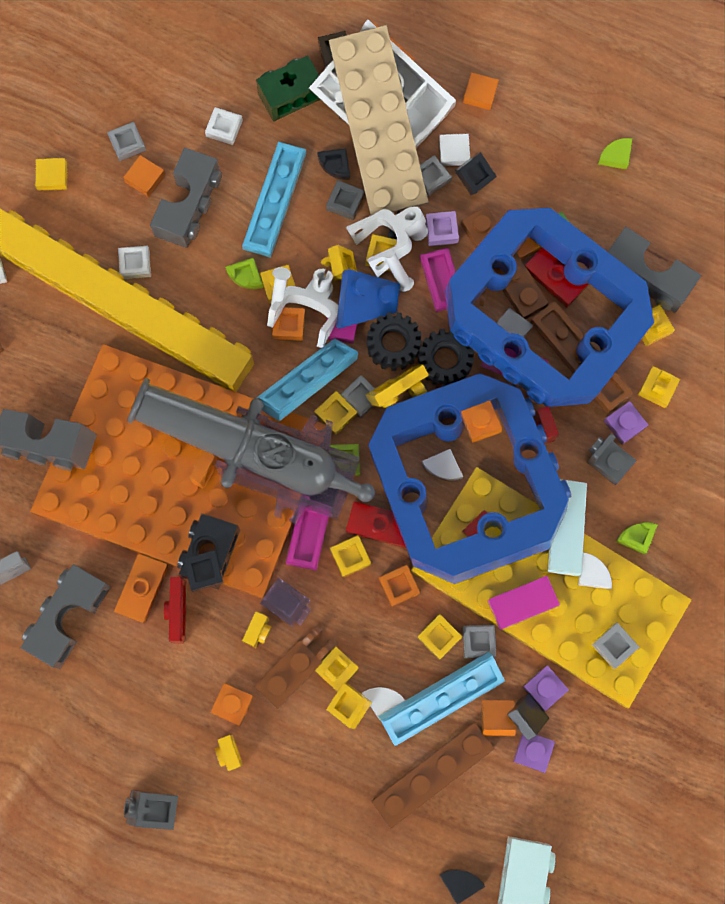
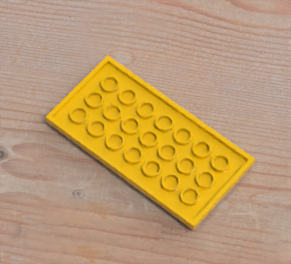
(564, 634)

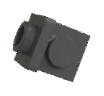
(610, 459)
(150, 810)

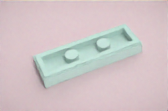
(567, 546)

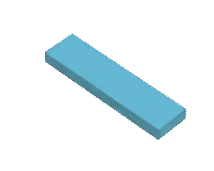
(274, 199)
(307, 379)
(442, 698)

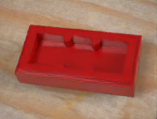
(550, 274)
(374, 524)
(176, 610)

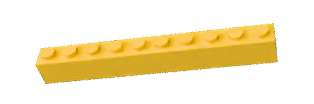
(123, 303)

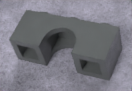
(180, 220)
(666, 287)
(65, 446)
(46, 637)

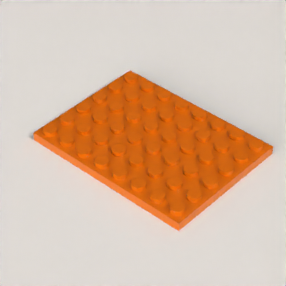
(140, 483)

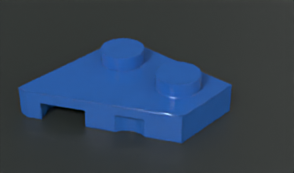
(365, 298)

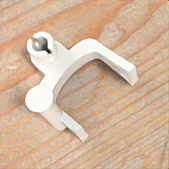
(405, 225)
(316, 296)

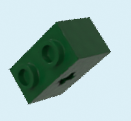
(288, 88)

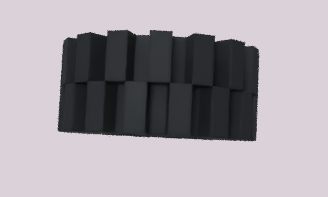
(393, 324)
(441, 375)

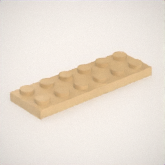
(378, 120)

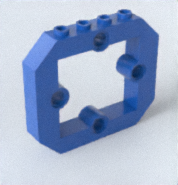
(569, 246)
(477, 552)

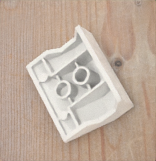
(424, 98)

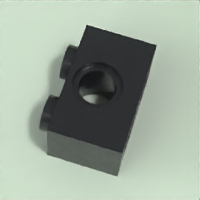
(211, 531)

